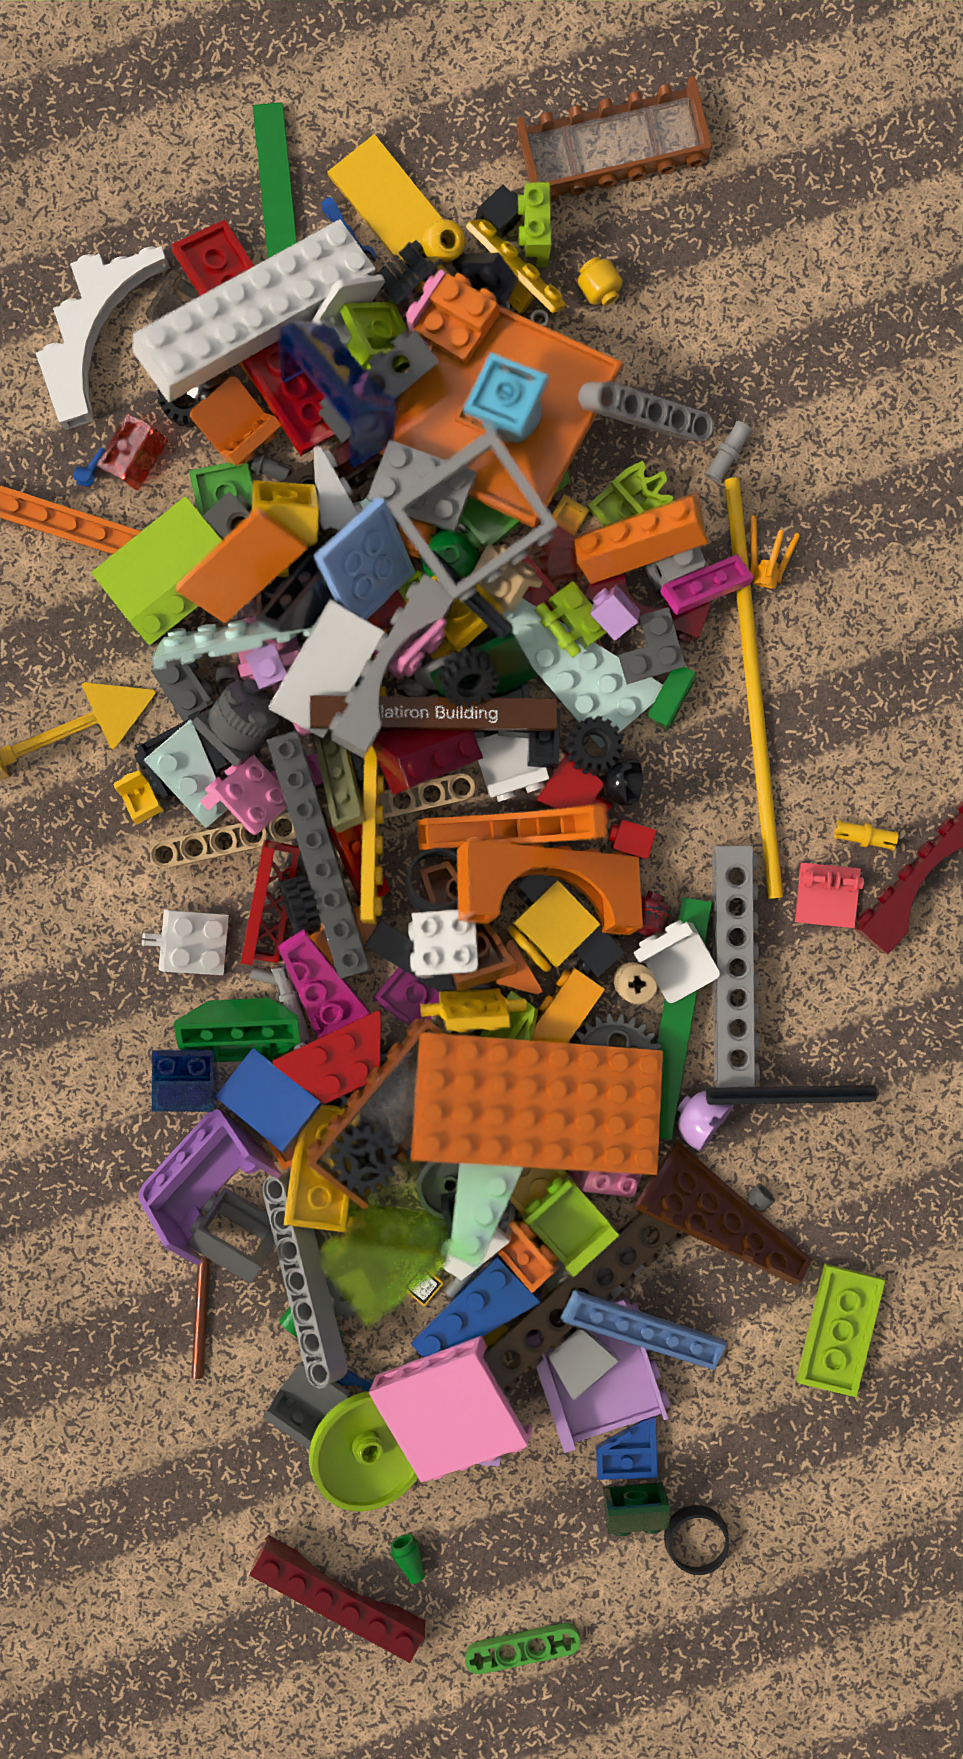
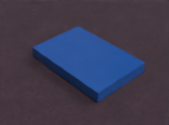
(268, 1100)

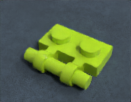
(575, 612)

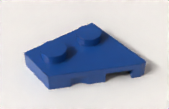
(629, 1453)

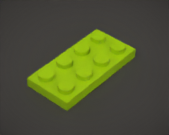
(840, 1330)

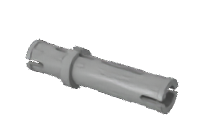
(289, 999)

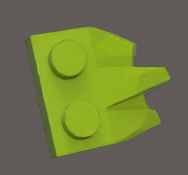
(629, 495)

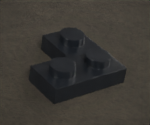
(542, 745)

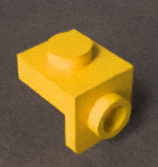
(138, 796)

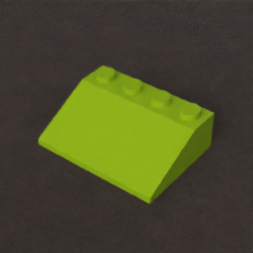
(148, 567)

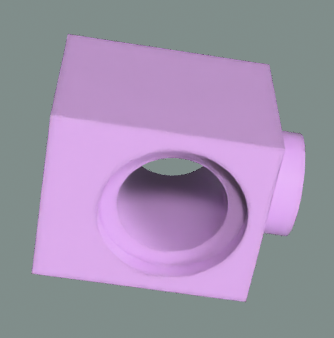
(614, 611)

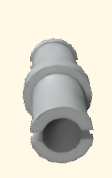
(728, 452)

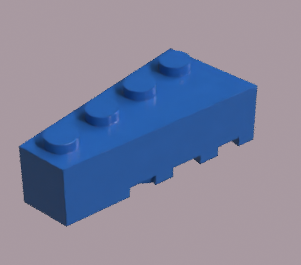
(479, 1308)

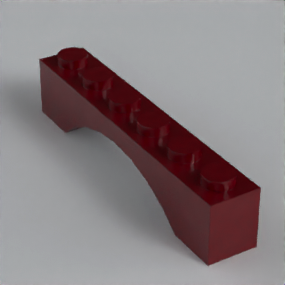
(889, 919)
(375, 1621)

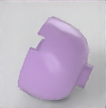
(700, 1120)

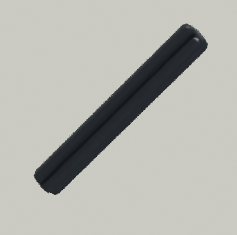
(478, 603)

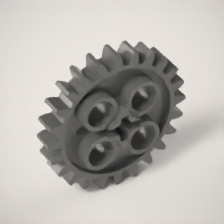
(600, 1034)

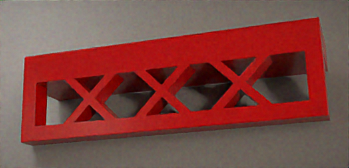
(258, 901)

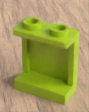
(569, 1224)

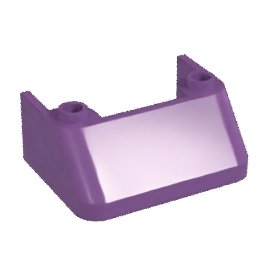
(194, 1173)

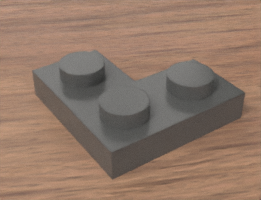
(661, 652)

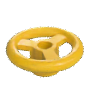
(529, 948)

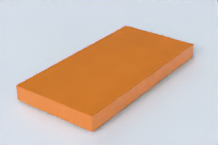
(241, 565)

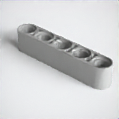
(645, 411)

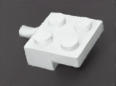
(191, 942)

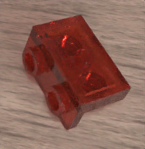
(132, 452)

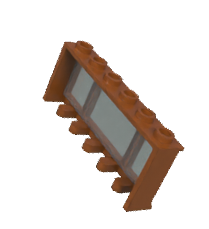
(616, 141)
(383, 1103)

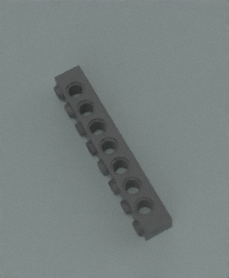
(319, 854)

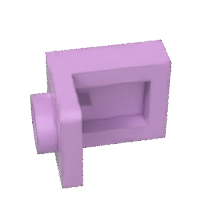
(266, 665)

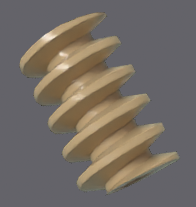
(643, 991)

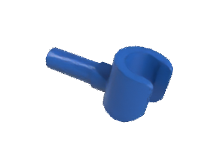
(86, 476)

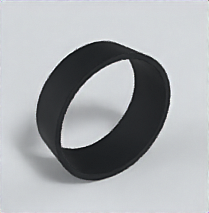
(419, 903)
(686, 1514)

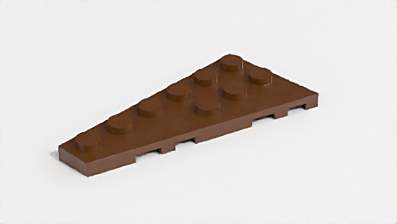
(705, 1207)

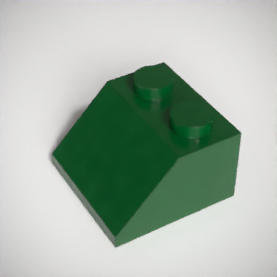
(636, 1508)

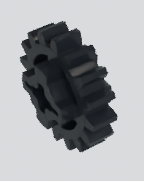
(351, 1152)

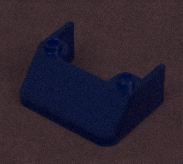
(343, 381)

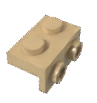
(514, 581)

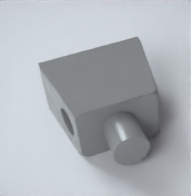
(674, 567)
(581, 1360)

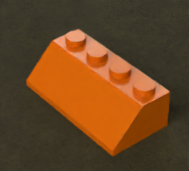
(641, 538)

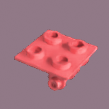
(828, 895)

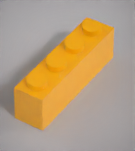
(567, 1008)

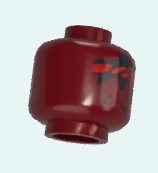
(654, 914)

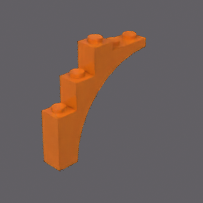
(521, 827)

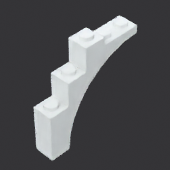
(80, 321)

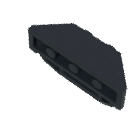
(299, 598)

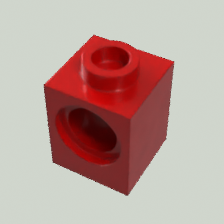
(632, 838)

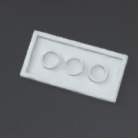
(326, 663)

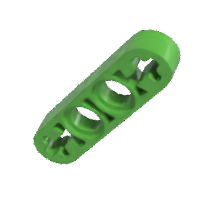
(523, 1654)

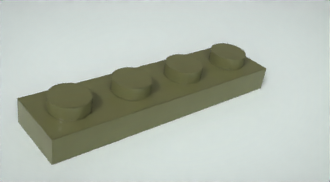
(339, 783)

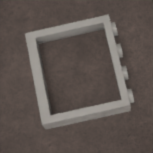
(442, 474)

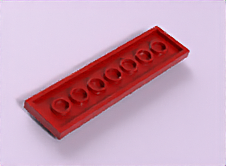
(215, 258)

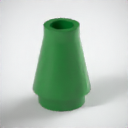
(408, 1557)

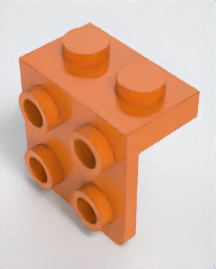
(234, 421)
(527, 1258)

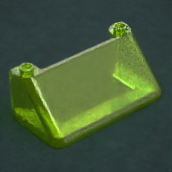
(385, 1256)

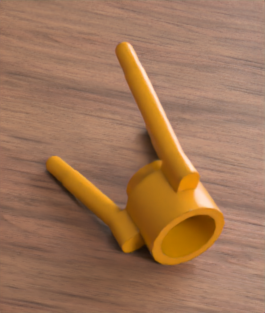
(768, 572)

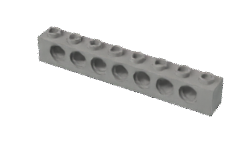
(747, 1072)

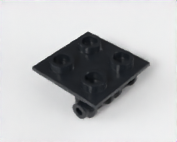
(419, 269)

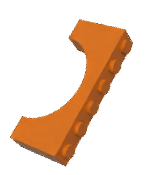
(605, 879)

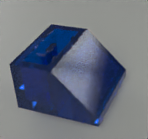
(184, 1081)

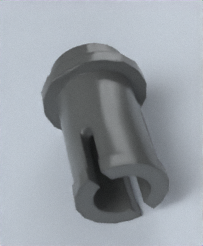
(270, 467)

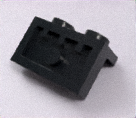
(487, 272)

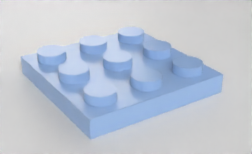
(366, 561)

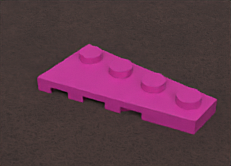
(326, 998)

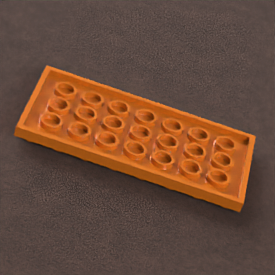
(537, 1104)

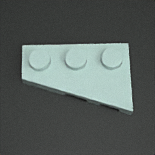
(186, 771)

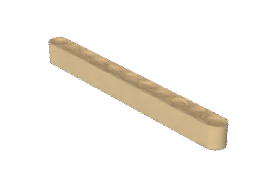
(240, 838)

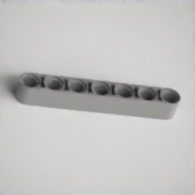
(306, 1290)

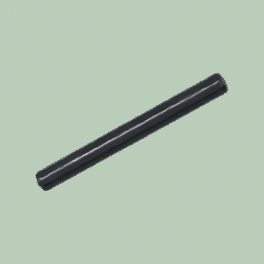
(791, 1094)

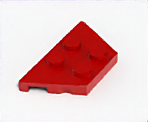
(336, 1060)

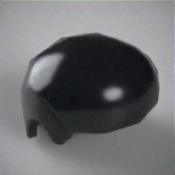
(615, 784)

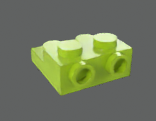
(537, 223)
(372, 330)

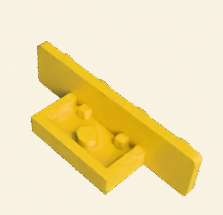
(529, 282)

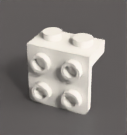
(347, 291)
(506, 767)
(442, 944)
(678, 961)

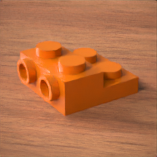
(458, 317)

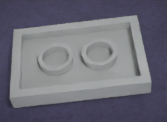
(404, 467)

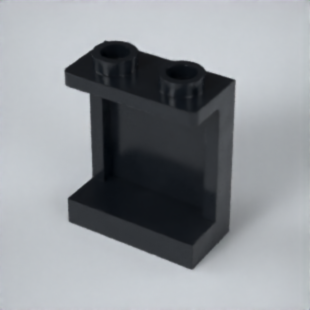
(216, 759)

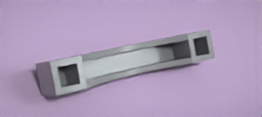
(361, 720)

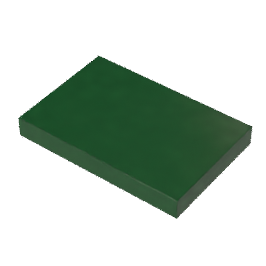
(509, 661)

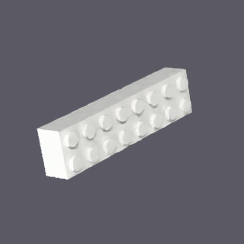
(247, 311)

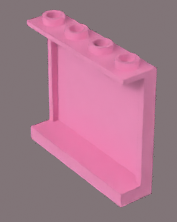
(448, 1411)

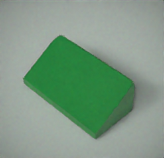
(672, 697)

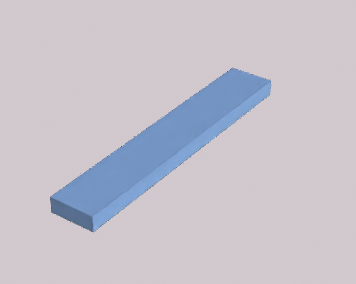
(643, 1330)

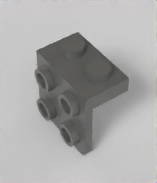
(301, 1407)

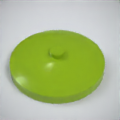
(358, 1457)

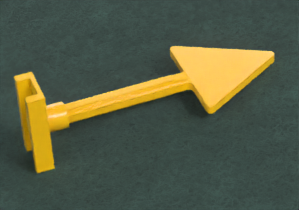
(113, 709)

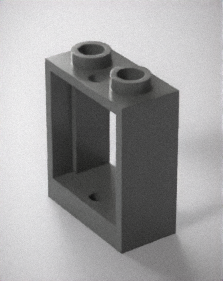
(245, 1215)

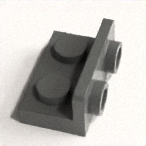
(184, 687)

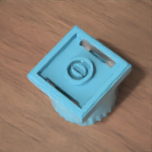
(507, 398)

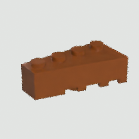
(494, 961)

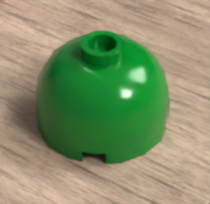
(455, 550)

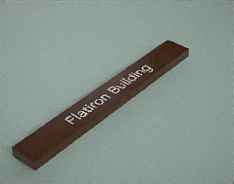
(440, 714)

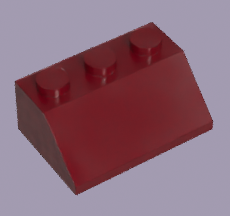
(422, 755)

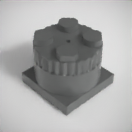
(238, 721)

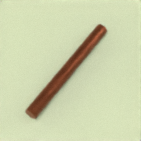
(200, 1319)

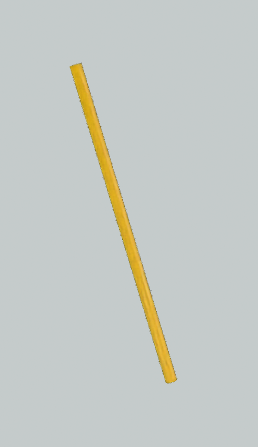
(754, 696)

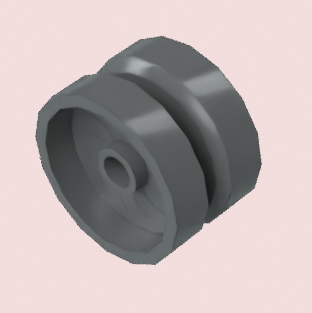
(433, 1182)

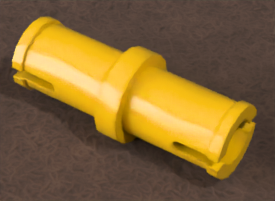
(866, 835)

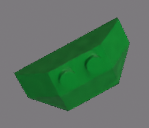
(237, 1027)

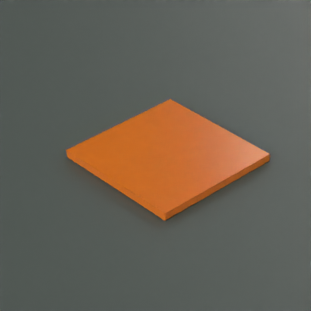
(434, 419)

